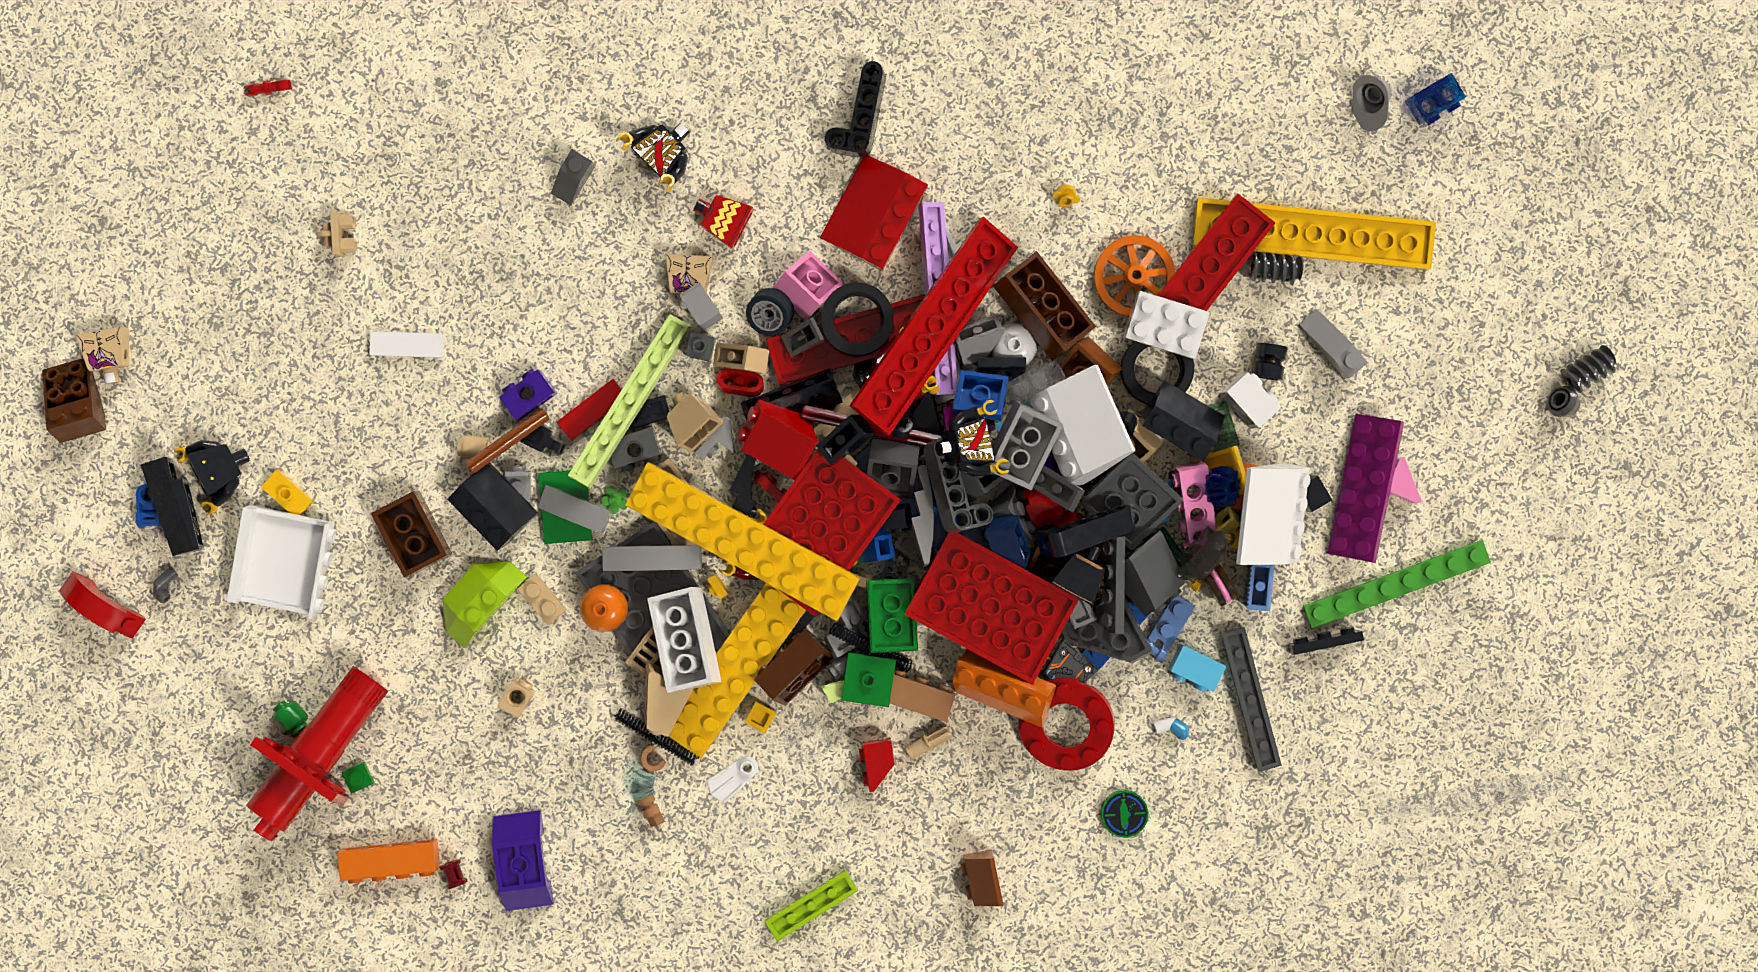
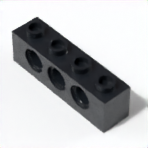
(800, 393)

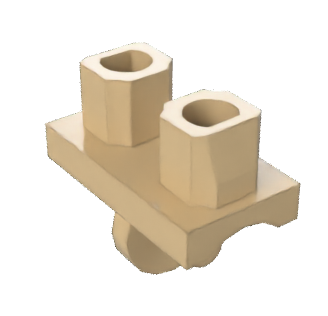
(339, 223)

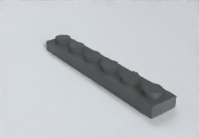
(1251, 699)

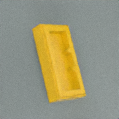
(287, 493)

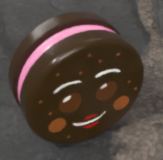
(1220, 586)

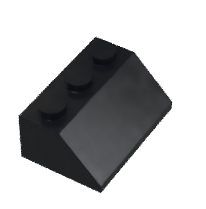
(1182, 420)
(492, 506)

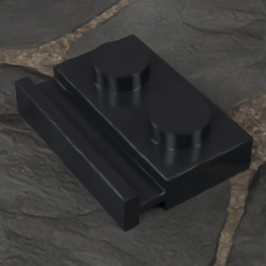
(1004, 366)

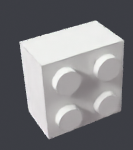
(1250, 400)

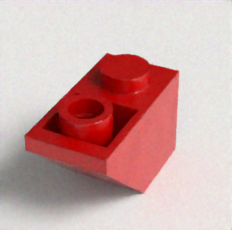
(878, 760)

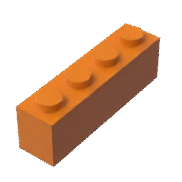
(388, 860)

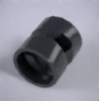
(1270, 370)

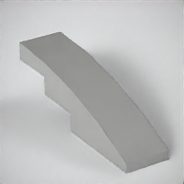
(924, 522)
(652, 558)

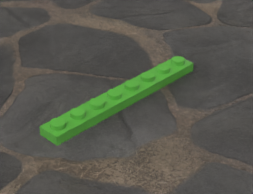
(1396, 584)

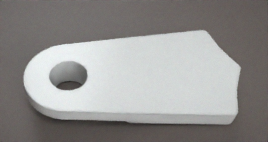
(731, 779)

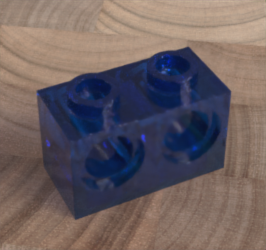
(1433, 96)

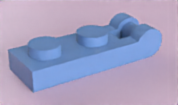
(1169, 626)

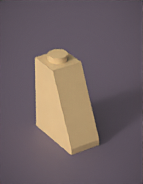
(660, 707)

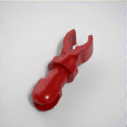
(268, 87)

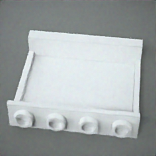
(281, 560)

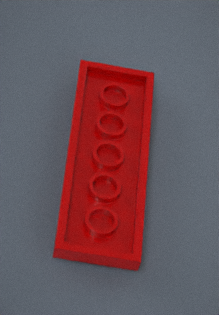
(1218, 255)

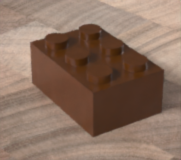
(411, 533)

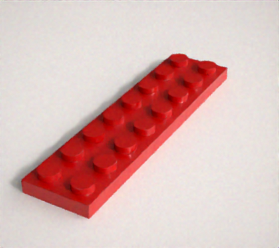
(853, 328)

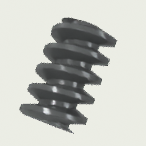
(1277, 267)
(1589, 368)

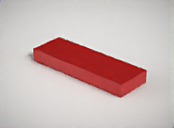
(589, 410)

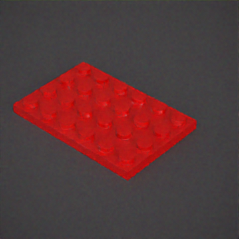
(832, 512)
(991, 606)

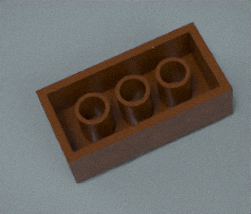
(1044, 306)

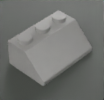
(1025, 443)

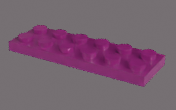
(1365, 488)

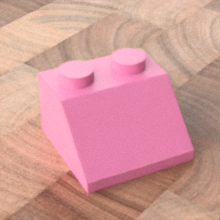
(808, 285)

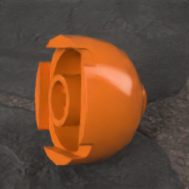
(603, 608)

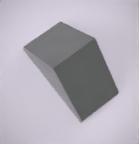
(802, 337)

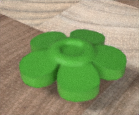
(615, 499)

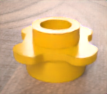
(1066, 195)

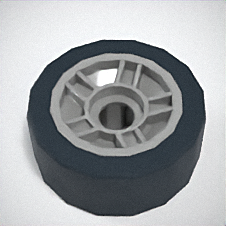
(760, 316)

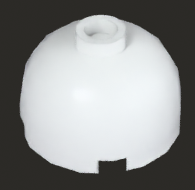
(1015, 343)

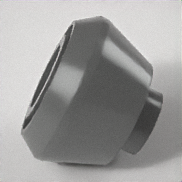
(1563, 402)

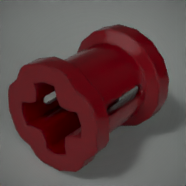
(453, 874)

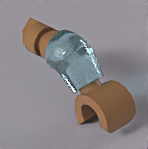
(643, 790)

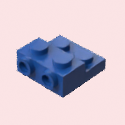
(977, 388)

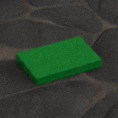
(554, 527)
(887, 623)

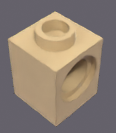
(509, 704)

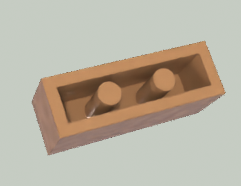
(921, 696)

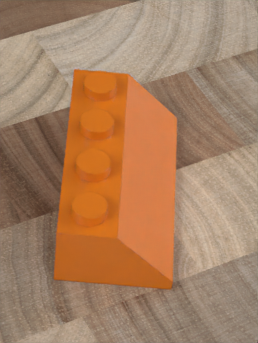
(1002, 690)

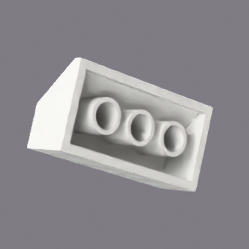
(684, 639)

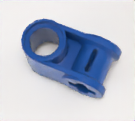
(145, 509)

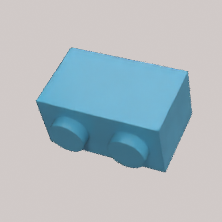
(1196, 668)

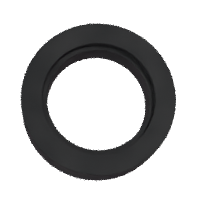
(851, 290)
(1135, 389)

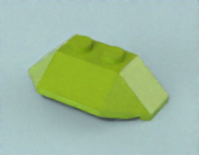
(478, 598)

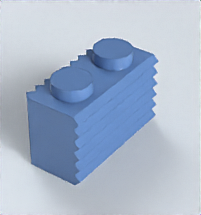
(1259, 587)

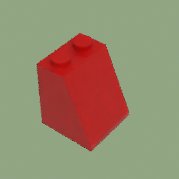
(777, 438)

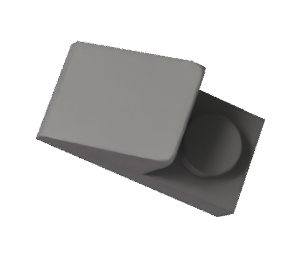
(701, 306)
(722, 435)

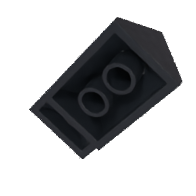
(173, 506)

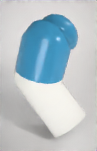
(1174, 725)

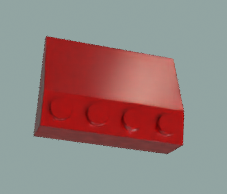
(874, 212)

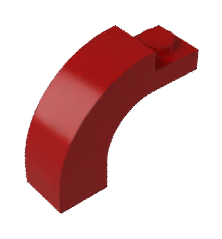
(91, 603)

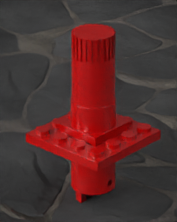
(307, 762)

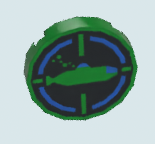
(1124, 813)

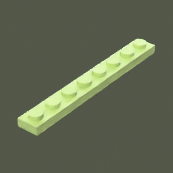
(629, 401)

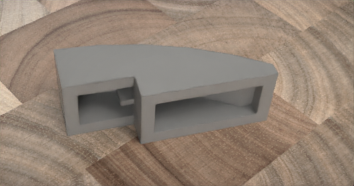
(574, 509)

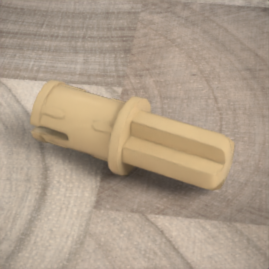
(928, 742)

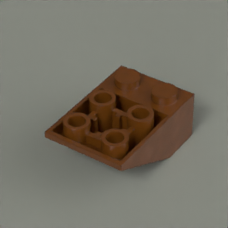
(72, 401)

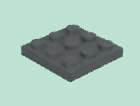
(1134, 485)

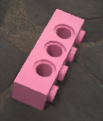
(1184, 477)

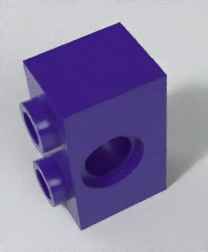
(513, 398)

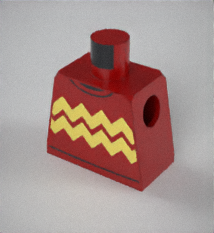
(724, 218)

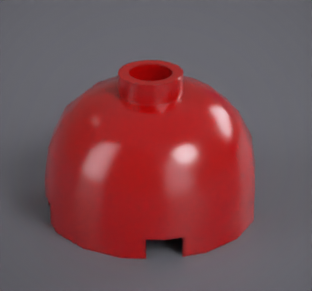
(1041, 508)

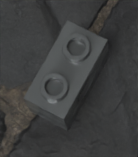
(649, 449)

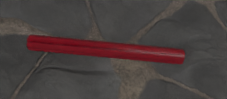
(834, 419)

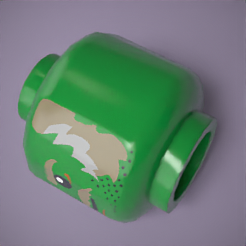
(289, 718)

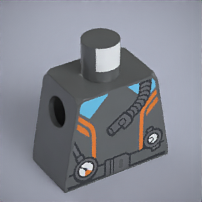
(1069, 663)

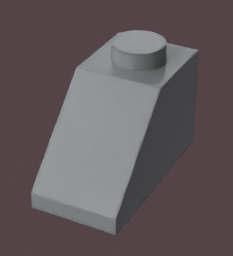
(978, 339)

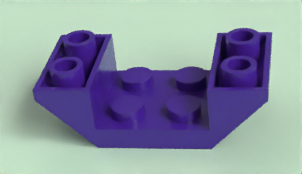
(520, 860)

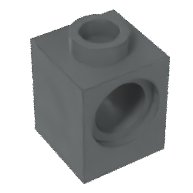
(701, 347)

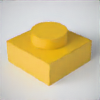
(717, 587)
(760, 717)

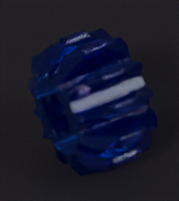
(1222, 486)

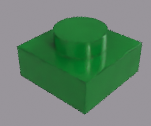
(358, 777)

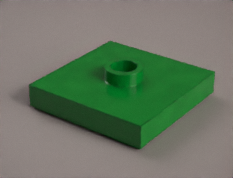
(868, 679)

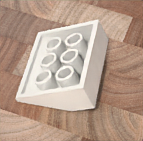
(1092, 428)
(1273, 514)

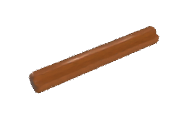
(507, 440)

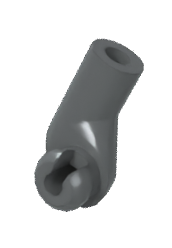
(160, 585)

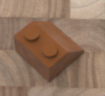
(1086, 354)
(982, 878)

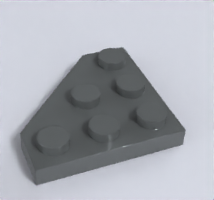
(1126, 646)

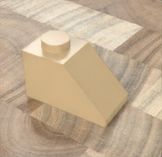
(741, 357)

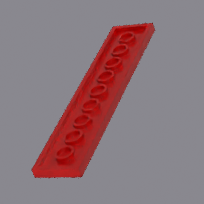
(933, 326)

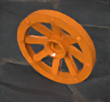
(1130, 282)

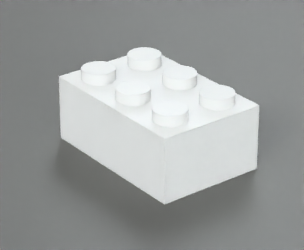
(1166, 324)

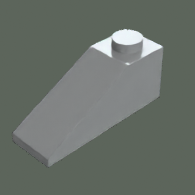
(1333, 344)

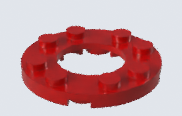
(1093, 747)

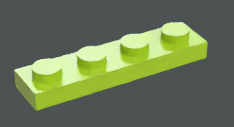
(811, 905)

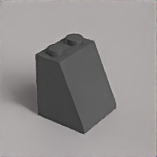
(1152, 575)

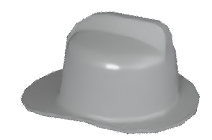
(1371, 102)

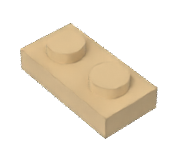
(542, 599)

